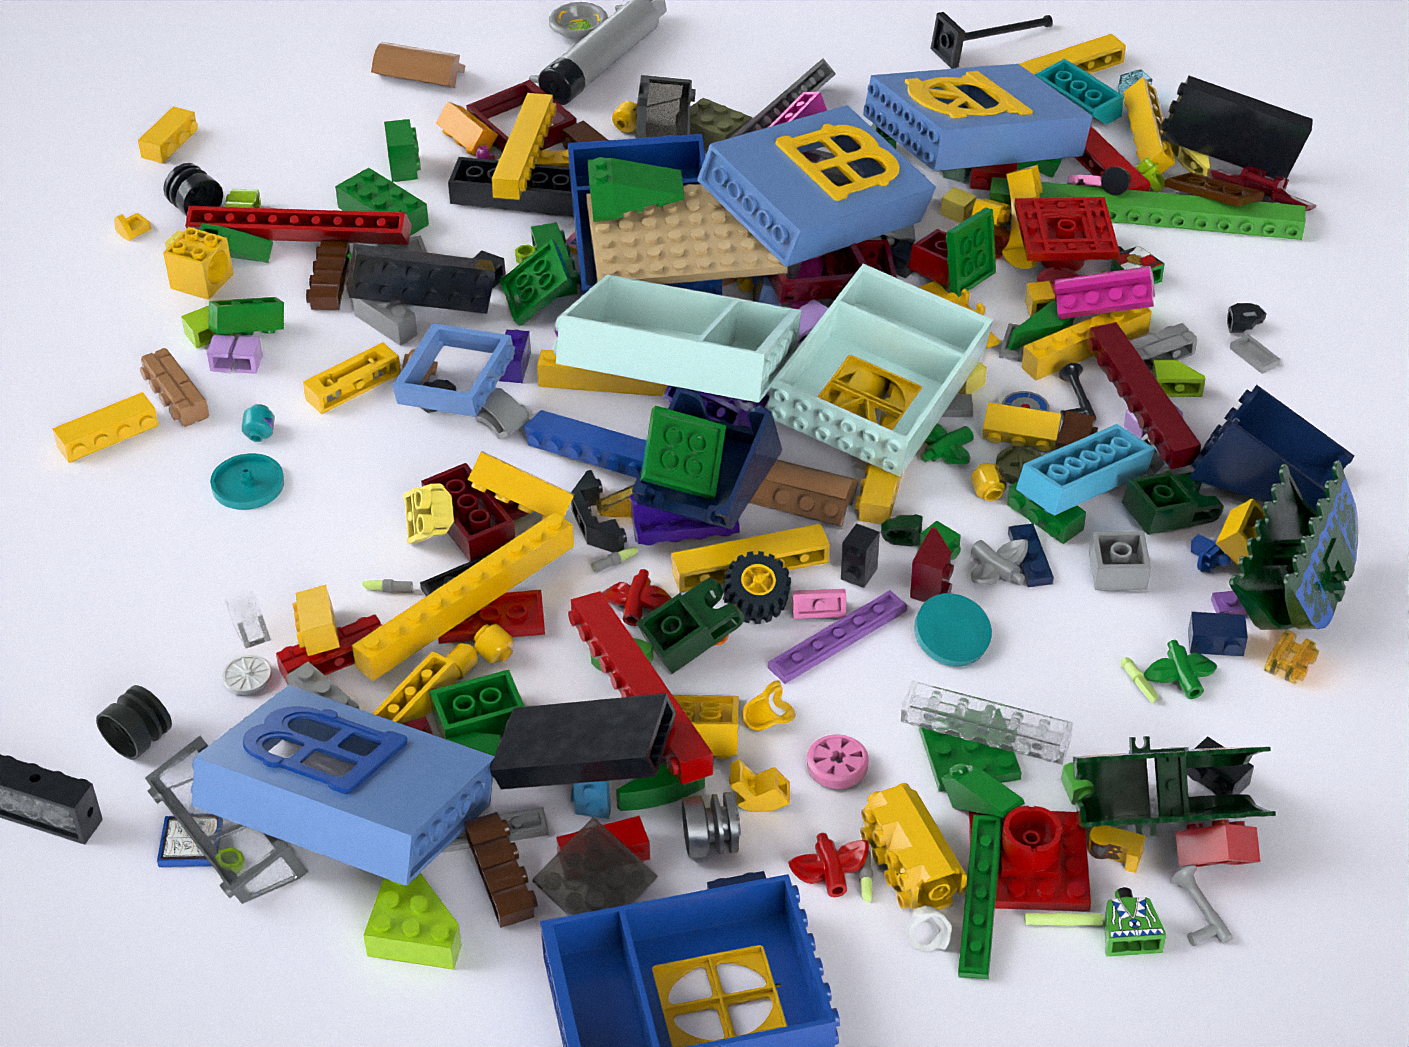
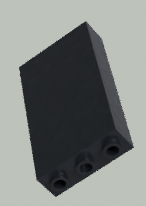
(1235, 127)
(584, 741)

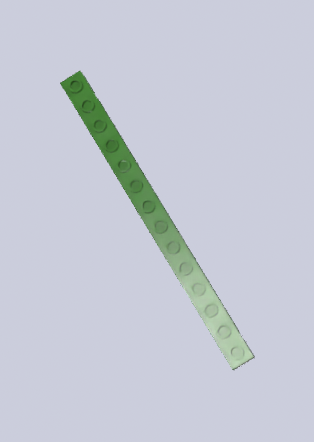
(1180, 210)

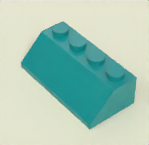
(1084, 90)

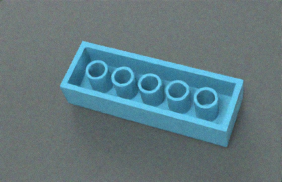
(1085, 469)

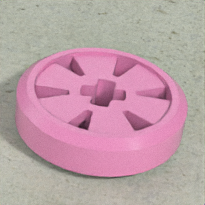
(834, 774)

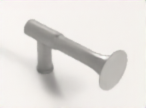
(1217, 927)

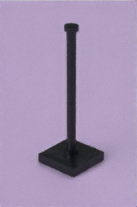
(949, 36)

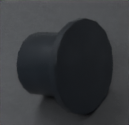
(1116, 180)

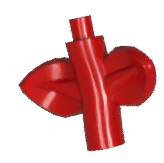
(636, 596)
(830, 864)

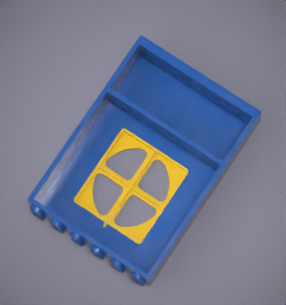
(620, 963)

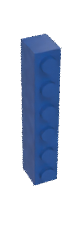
(586, 443)

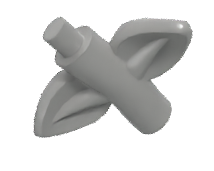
(999, 564)

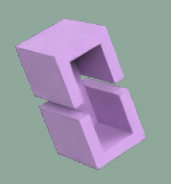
(225, 349)

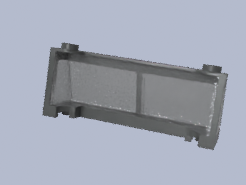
(266, 859)

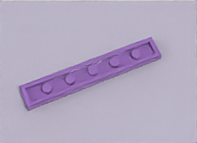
(837, 636)

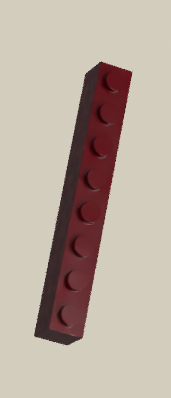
(1143, 395)

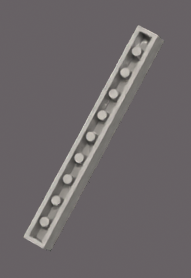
(809, 82)

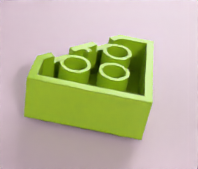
(412, 926)

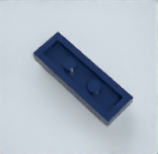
(1035, 564)

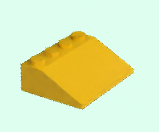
(715, 720)

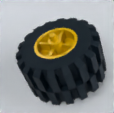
(757, 586)

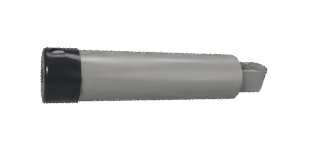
(599, 49)

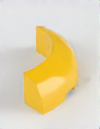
(1022, 184)

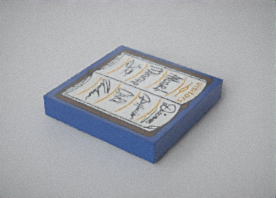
(178, 848)

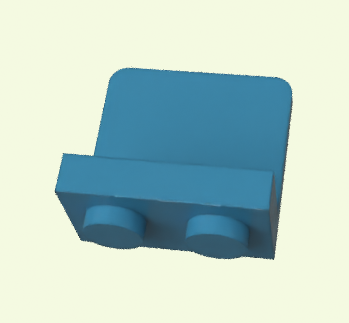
(592, 799)

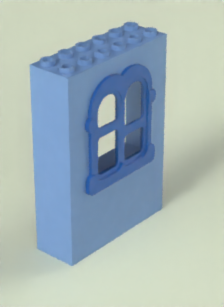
(381, 817)

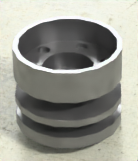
(710, 824)

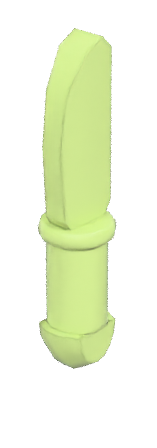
(1139, 679)

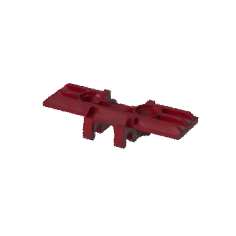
(1256, 179)

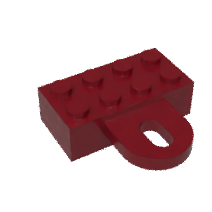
(480, 519)

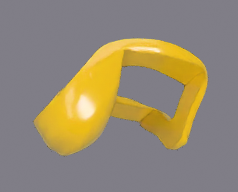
(758, 713)

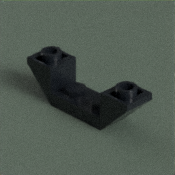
(603, 535)

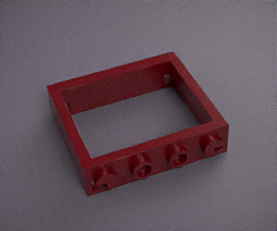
(512, 98)
(816, 287)

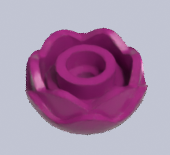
(483, 153)

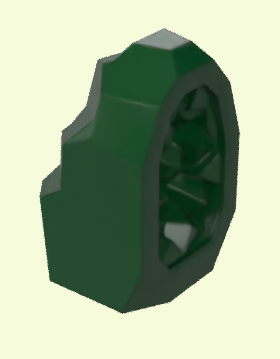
(902, 530)

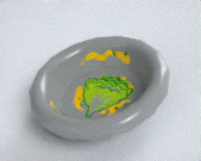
(576, 19)

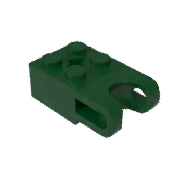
(1169, 502)
(690, 624)

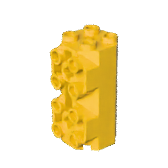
(913, 848)

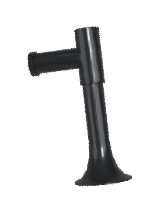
(1071, 373)

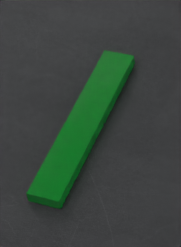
(980, 897)

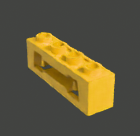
(352, 377)

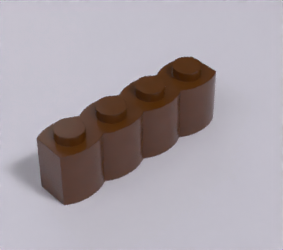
(328, 275)
(499, 869)

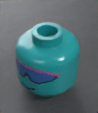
(258, 422)

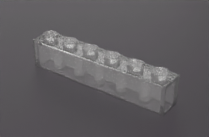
(986, 722)

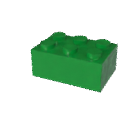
(476, 705)

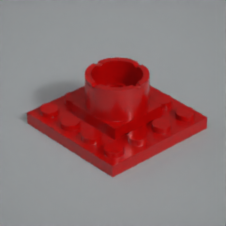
(1066, 231)
(1042, 861)

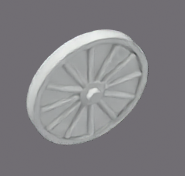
(247, 674)

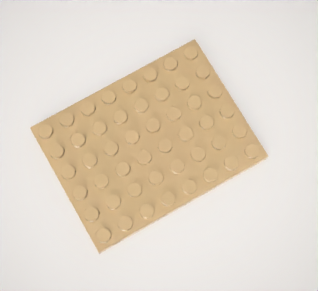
(679, 243)

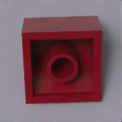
(931, 568)

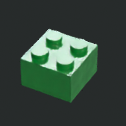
(402, 150)

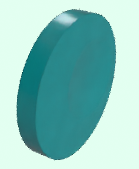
(247, 481)
(952, 629)

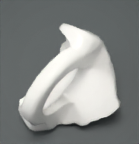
(937, 918)

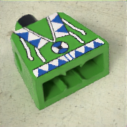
(1132, 926)

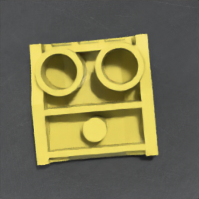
(427, 512)

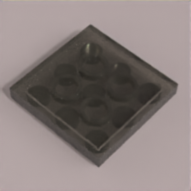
(594, 873)

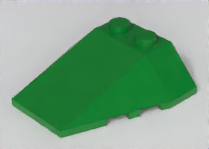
(628, 186)

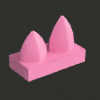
(819, 603)

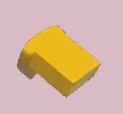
(131, 226)

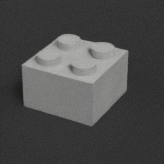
(1119, 560)

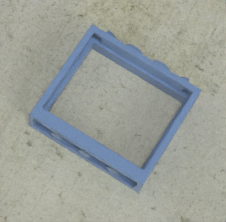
(407, 386)

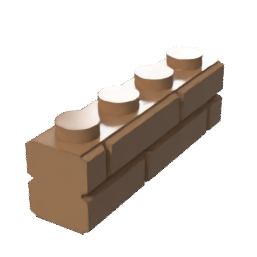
(174, 387)

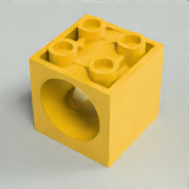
(198, 263)

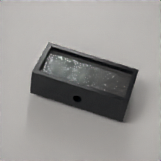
(48, 800)

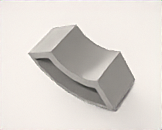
(503, 413)

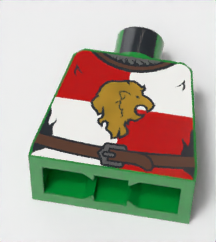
(1136, 258)

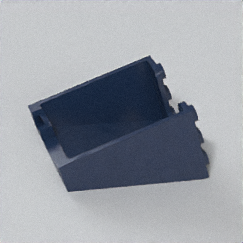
(1258, 440)
(743, 467)

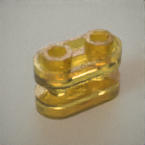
(1298, 667)

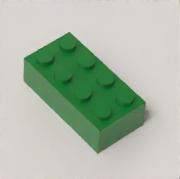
(376, 193)

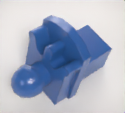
(1209, 554)

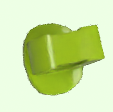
(1148, 170)

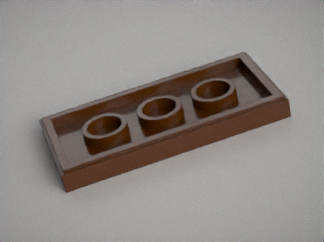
(1214, 189)

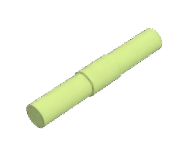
(1063, 919)

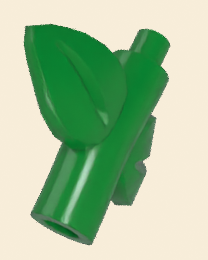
(948, 445)
(1181, 668)

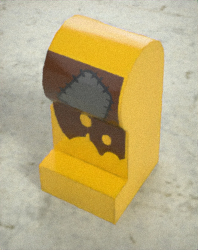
(1117, 845)

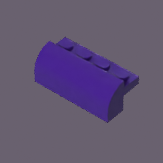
(723, 407)
(660, 526)

